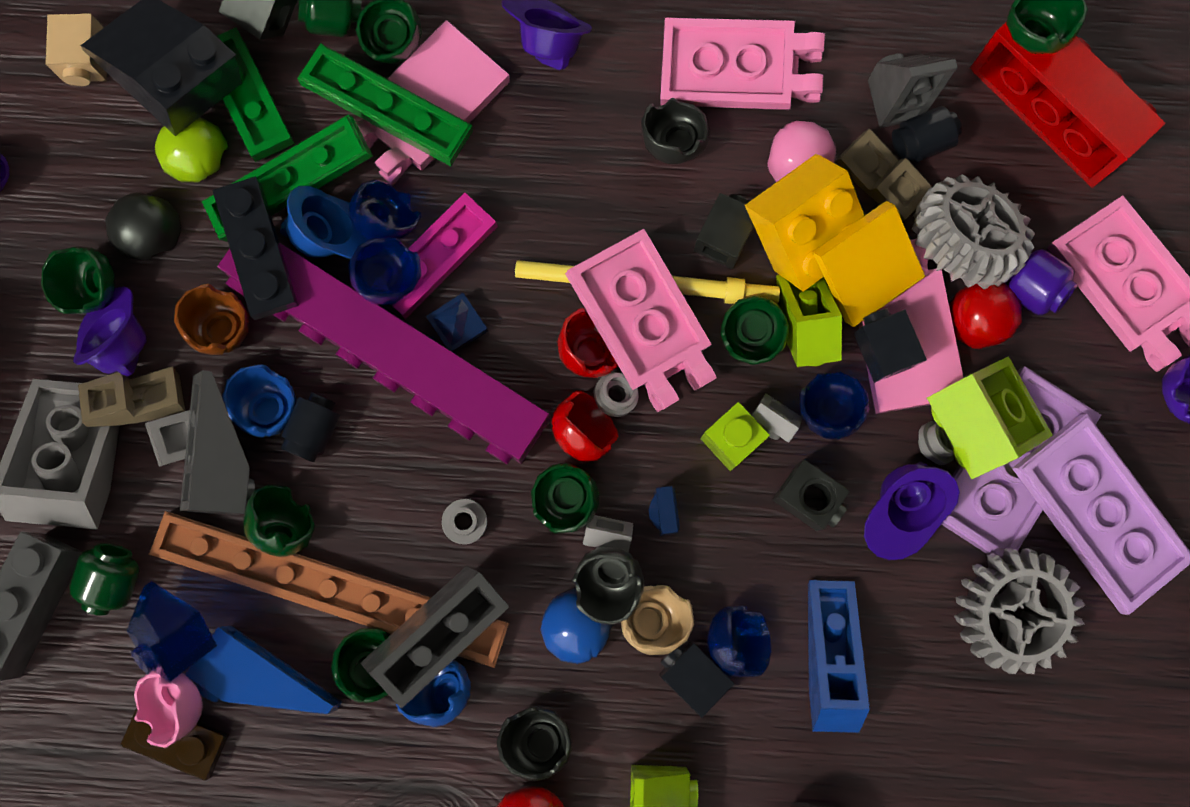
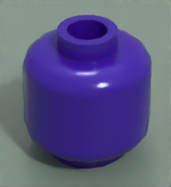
(1043, 283)

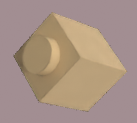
(65, 52)

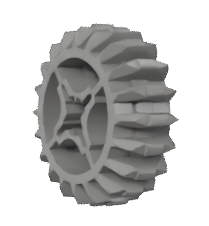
(973, 231)
(1018, 644)

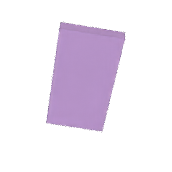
(997, 507)
(1103, 514)

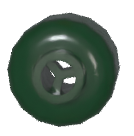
(329, 16)
(104, 579)

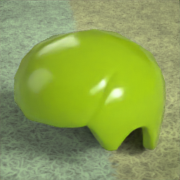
(191, 153)

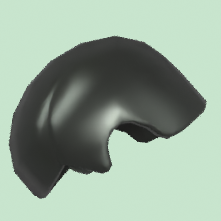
(674, 131)
(142, 226)
(608, 585)
(534, 743)

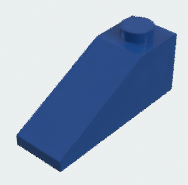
(835, 658)
(252, 675)

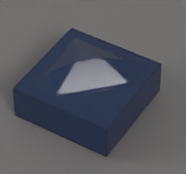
(457, 323)
(664, 511)

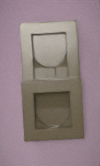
(882, 174)
(123, 401)

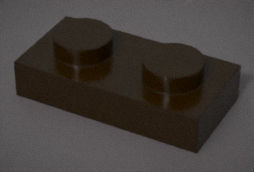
(192, 754)

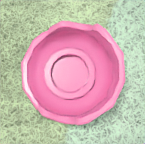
(797, 144)
(167, 707)

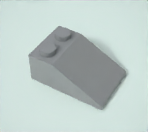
(54, 463)

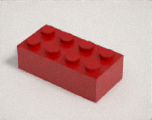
(1069, 102)

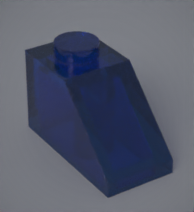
(167, 633)

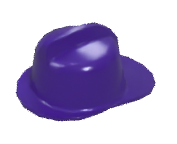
(547, 30)
(111, 336)
(909, 510)

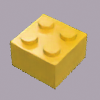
(802, 215)

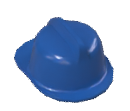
(320, 224)

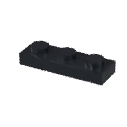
(255, 248)

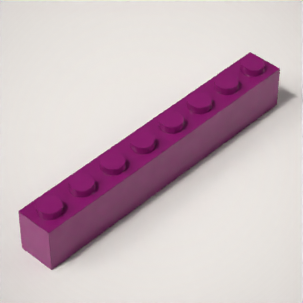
(407, 360)

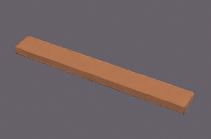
(304, 581)

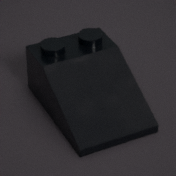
(166, 62)

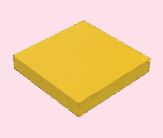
(869, 263)

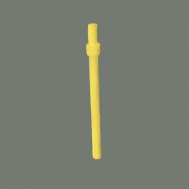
(729, 290)

